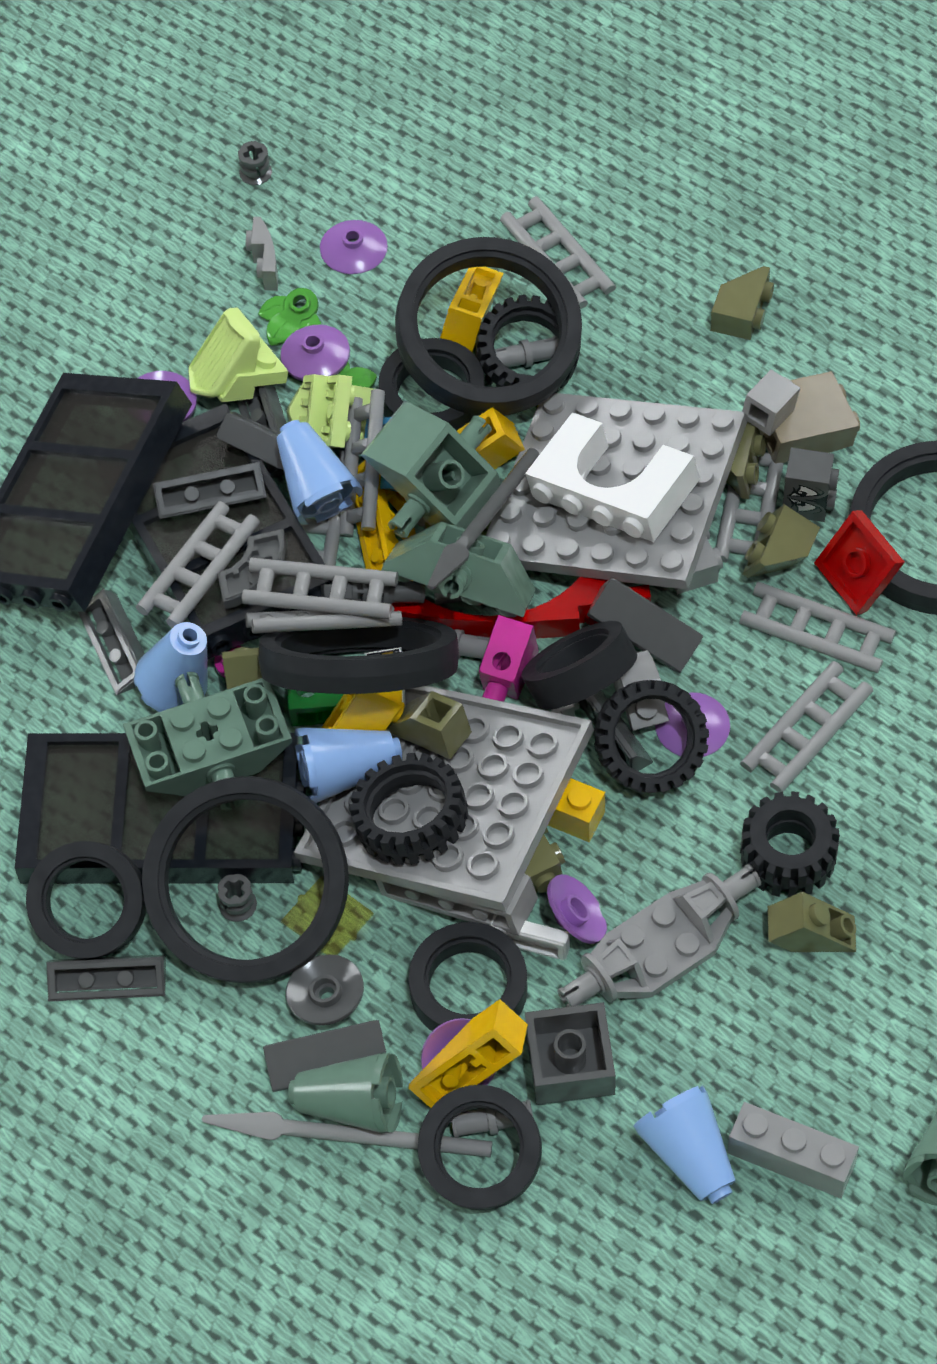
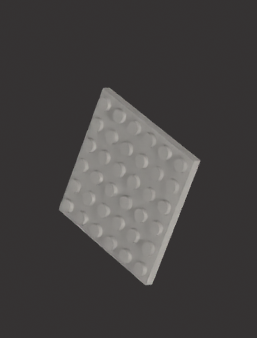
(575, 545)
(512, 783)

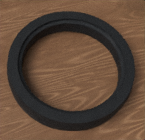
(497, 254)
(883, 475)
(298, 659)
(156, 879)

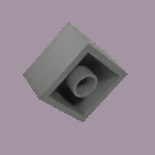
(570, 1053)

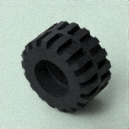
(797, 817)

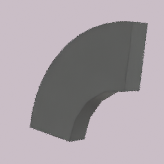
(237, 578)

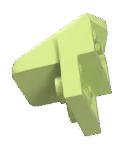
(234, 361)
(325, 406)

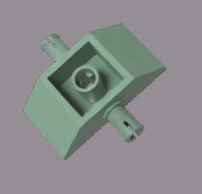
(433, 468)
(488, 577)
(208, 737)

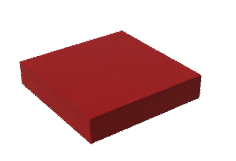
(859, 562)

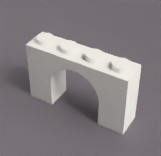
(638, 507)

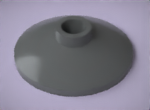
(320, 976)

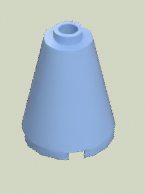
(314, 475)
(174, 654)
(340, 757)
(690, 1143)

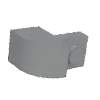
(648, 711)

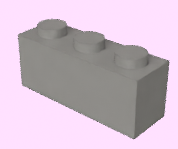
(792, 1150)

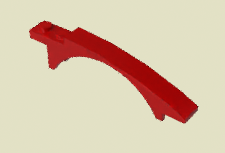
(550, 620)

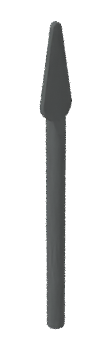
(457, 553)

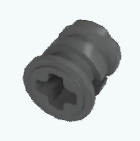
(248, 165)
(236, 908)

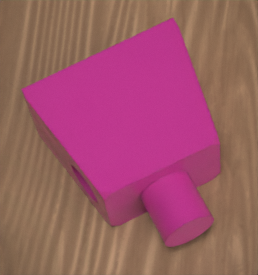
(505, 657)

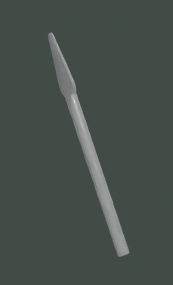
(272, 1125)

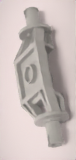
(661, 940)

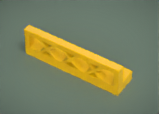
(379, 543)

